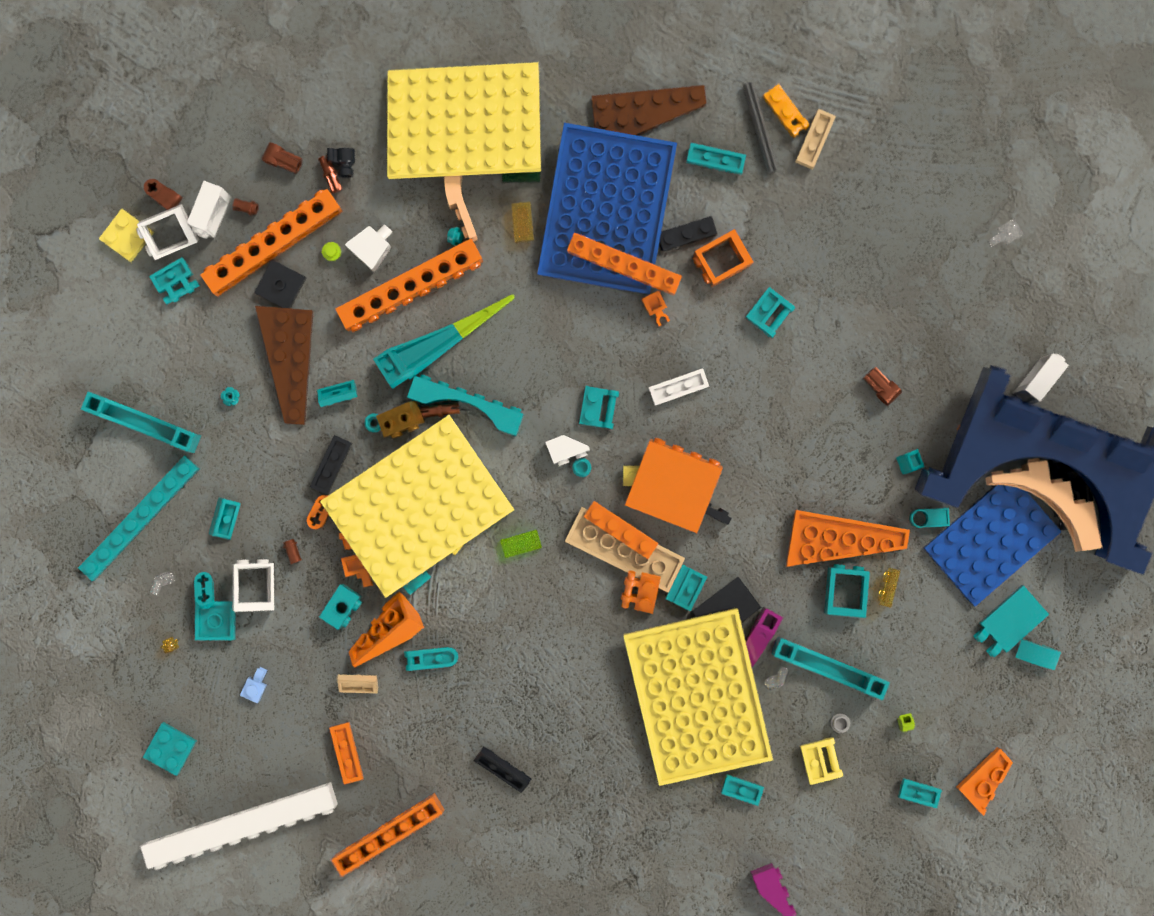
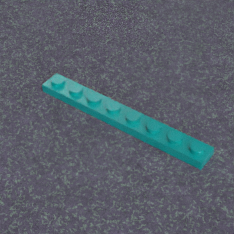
(138, 518)

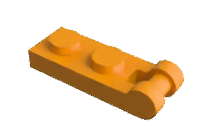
(785, 110)

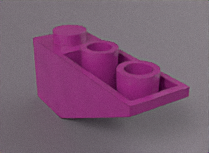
(761, 633)
(769, 887)

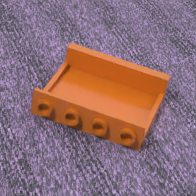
(674, 484)

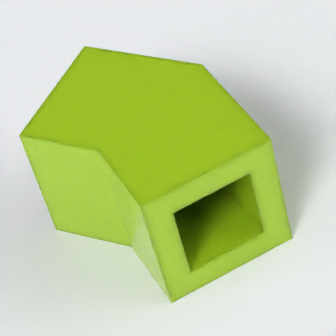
(906, 726)

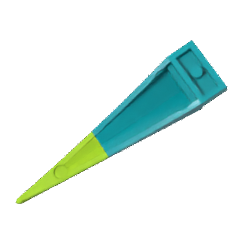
(415, 355)

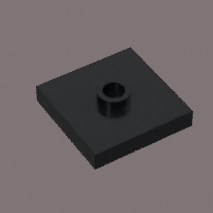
(280, 285)

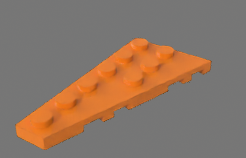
(831, 538)

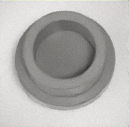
(840, 723)

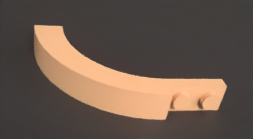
(455, 200)

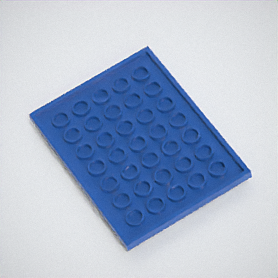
(610, 192)

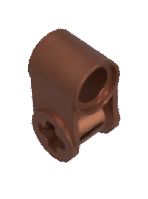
(164, 196)

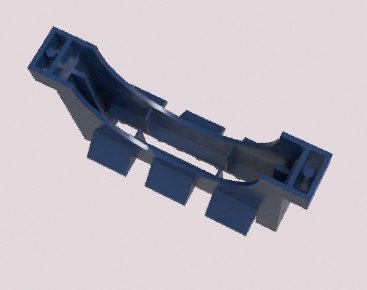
(1007, 429)

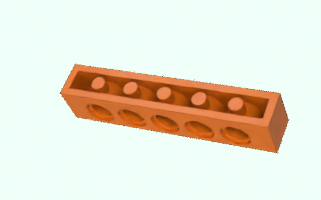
(624, 264)
(388, 834)

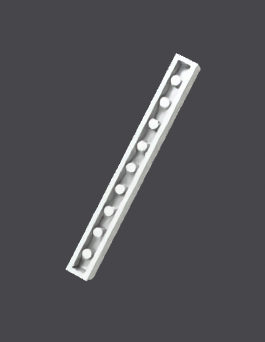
(239, 825)

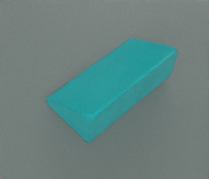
(224, 518)

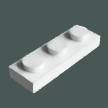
(678, 387)

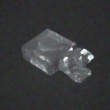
(1007, 233)

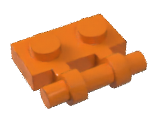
(647, 591)

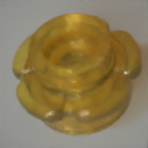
(169, 645)

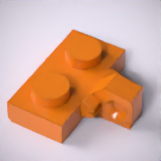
(353, 566)

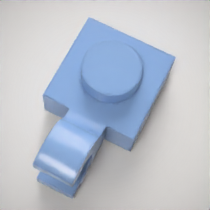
(254, 687)

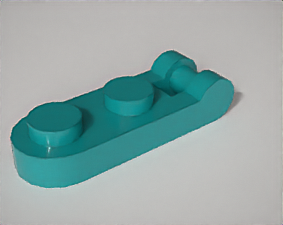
(431, 658)

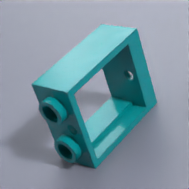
(830, 585)

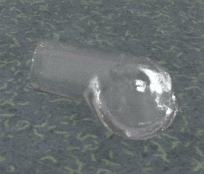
(161, 580)
(777, 680)

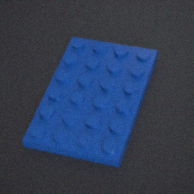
(991, 541)

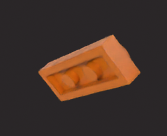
(346, 753)

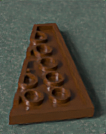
(645, 110)
(288, 348)

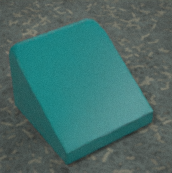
(910, 462)

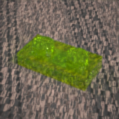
(521, 543)

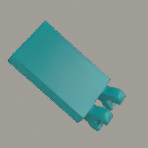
(1011, 621)

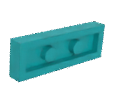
(716, 158)

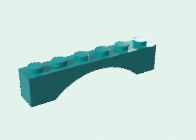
(428, 392)
(141, 422)
(830, 668)

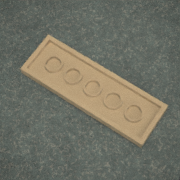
(609, 549)

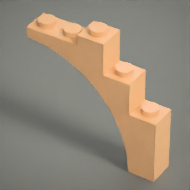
(1077, 515)

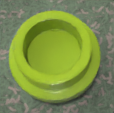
(331, 251)

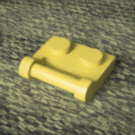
(815, 762)

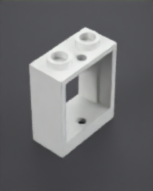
(208, 210)
(151, 247)
(1041, 378)
(253, 606)

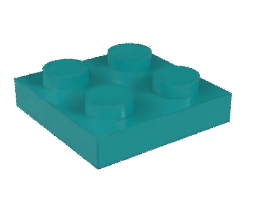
(215, 622)
(169, 748)

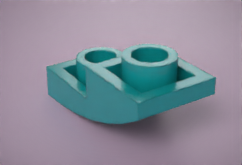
(1038, 654)

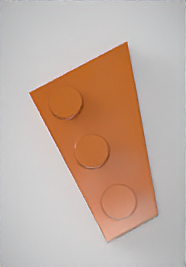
(984, 779)

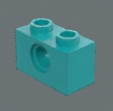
(333, 615)

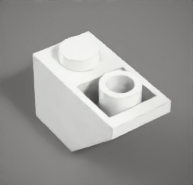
(564, 448)

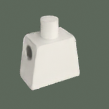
(371, 246)

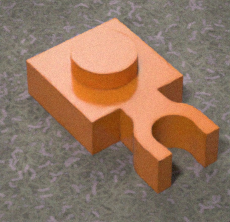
(654, 305)

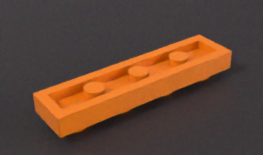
(621, 530)

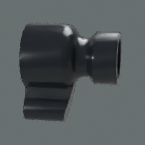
(345, 158)

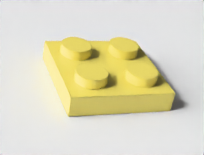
(123, 236)

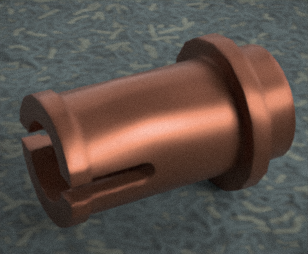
(245, 206)
(292, 551)

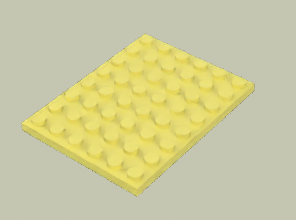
(463, 121)
(417, 506)
(698, 697)

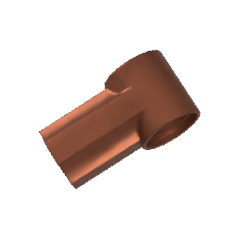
(277, 156)
(885, 390)

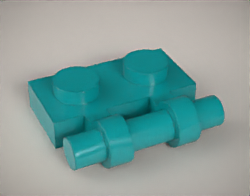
(171, 276)

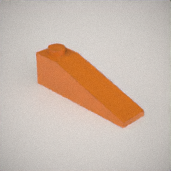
(393, 627)

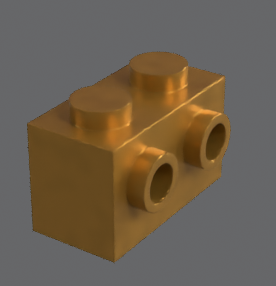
(400, 419)

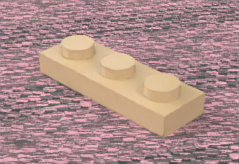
(815, 139)

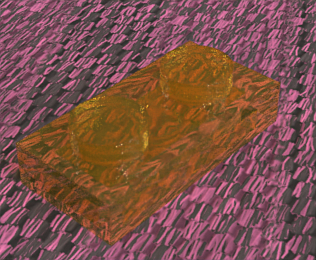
(522, 222)
(887, 594)

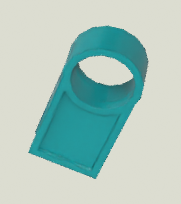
(934, 517)

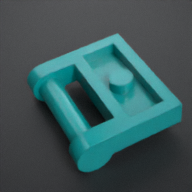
(764, 309)
(592, 407)

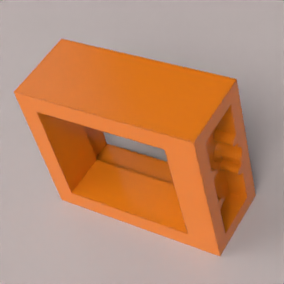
(739, 249)

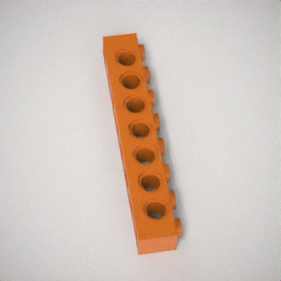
(268, 252)
(347, 311)

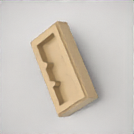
(357, 684)

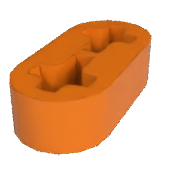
(314, 513)

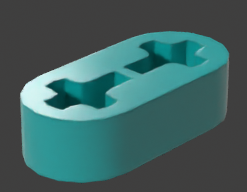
(208, 590)

